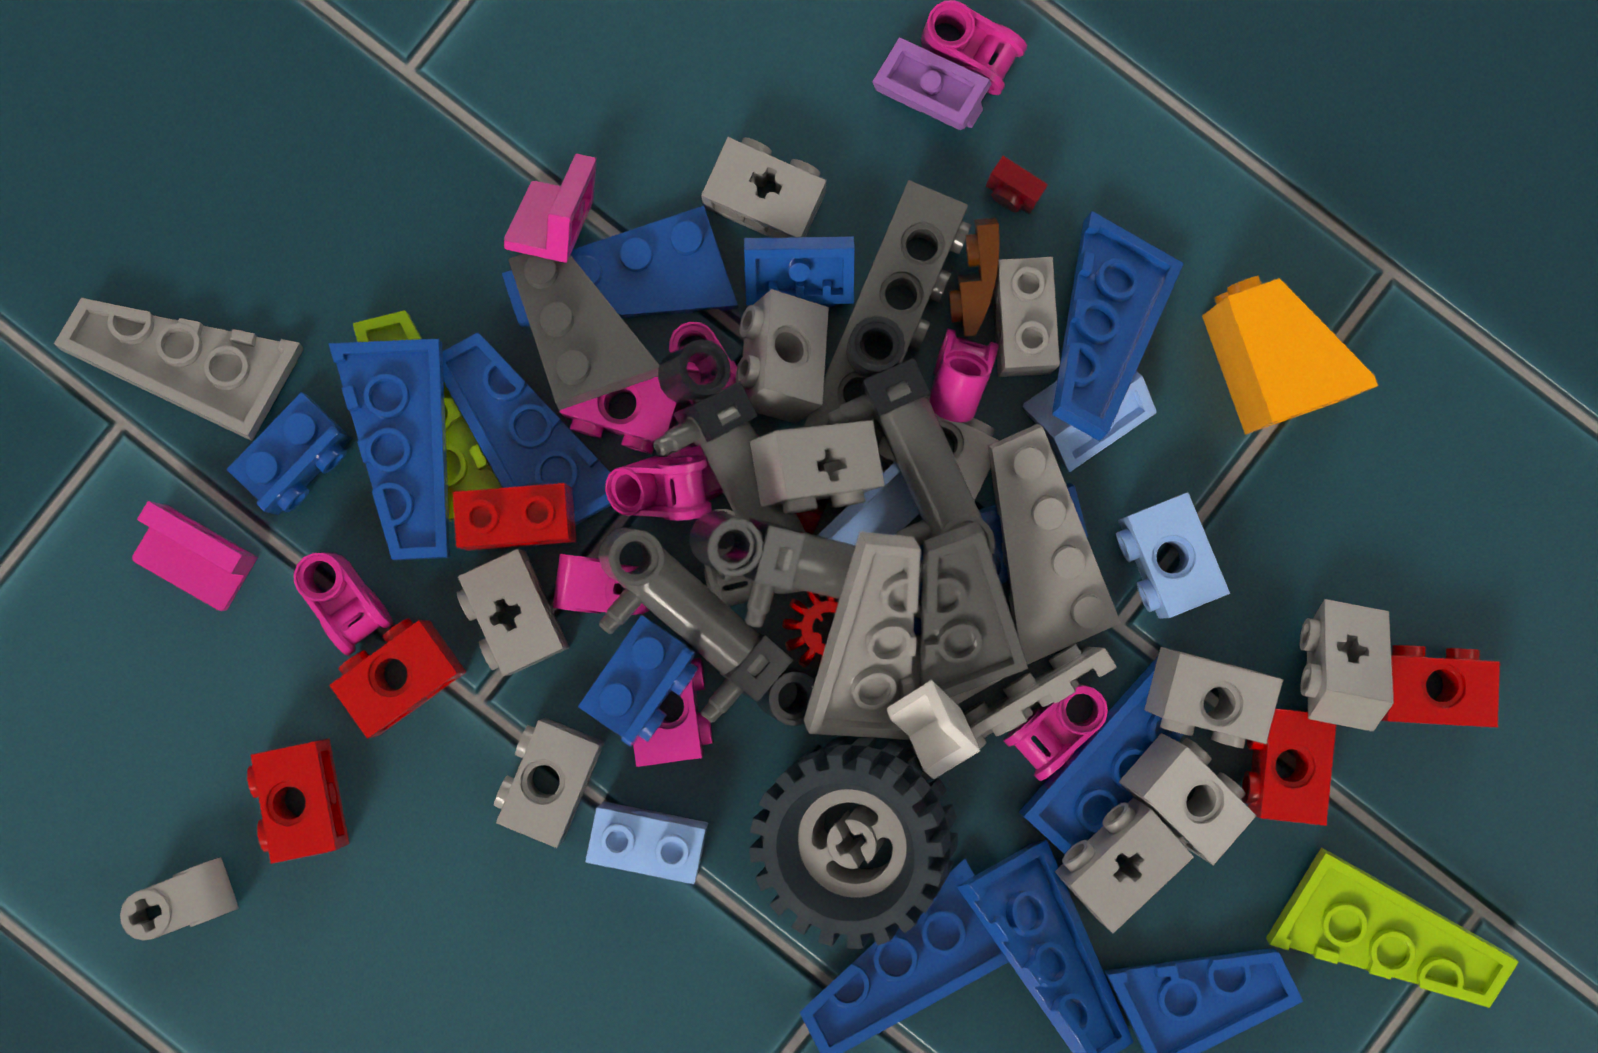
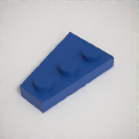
(1202, 999)

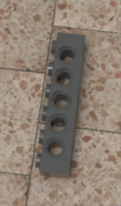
(918, 215)

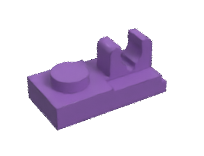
(932, 85)

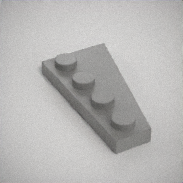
(200, 368)
(1049, 562)
(869, 642)
(1027, 692)

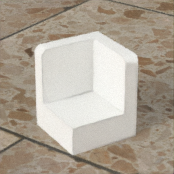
(935, 728)

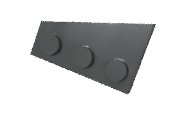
(578, 332)
(965, 616)

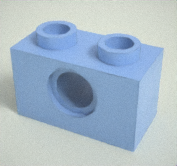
(1198, 573)
(646, 842)

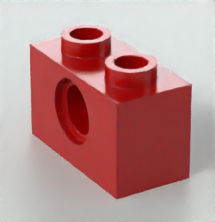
(514, 516)
(1467, 694)
(372, 700)
(313, 772)
(1306, 792)

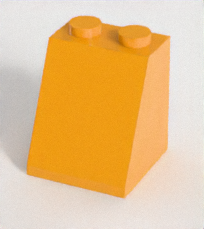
(1279, 355)

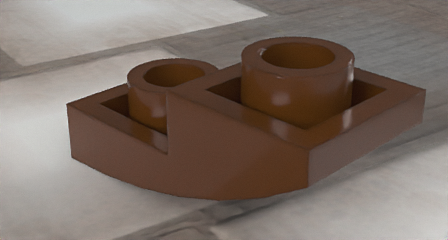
(976, 290)

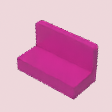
(554, 214)
(192, 556)

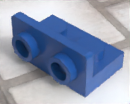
(801, 267)
(290, 455)
(639, 680)

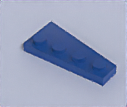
(653, 269)
(1110, 320)
(518, 429)
(401, 433)
(1087, 784)
(1048, 947)
(906, 974)

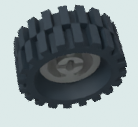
(820, 870)

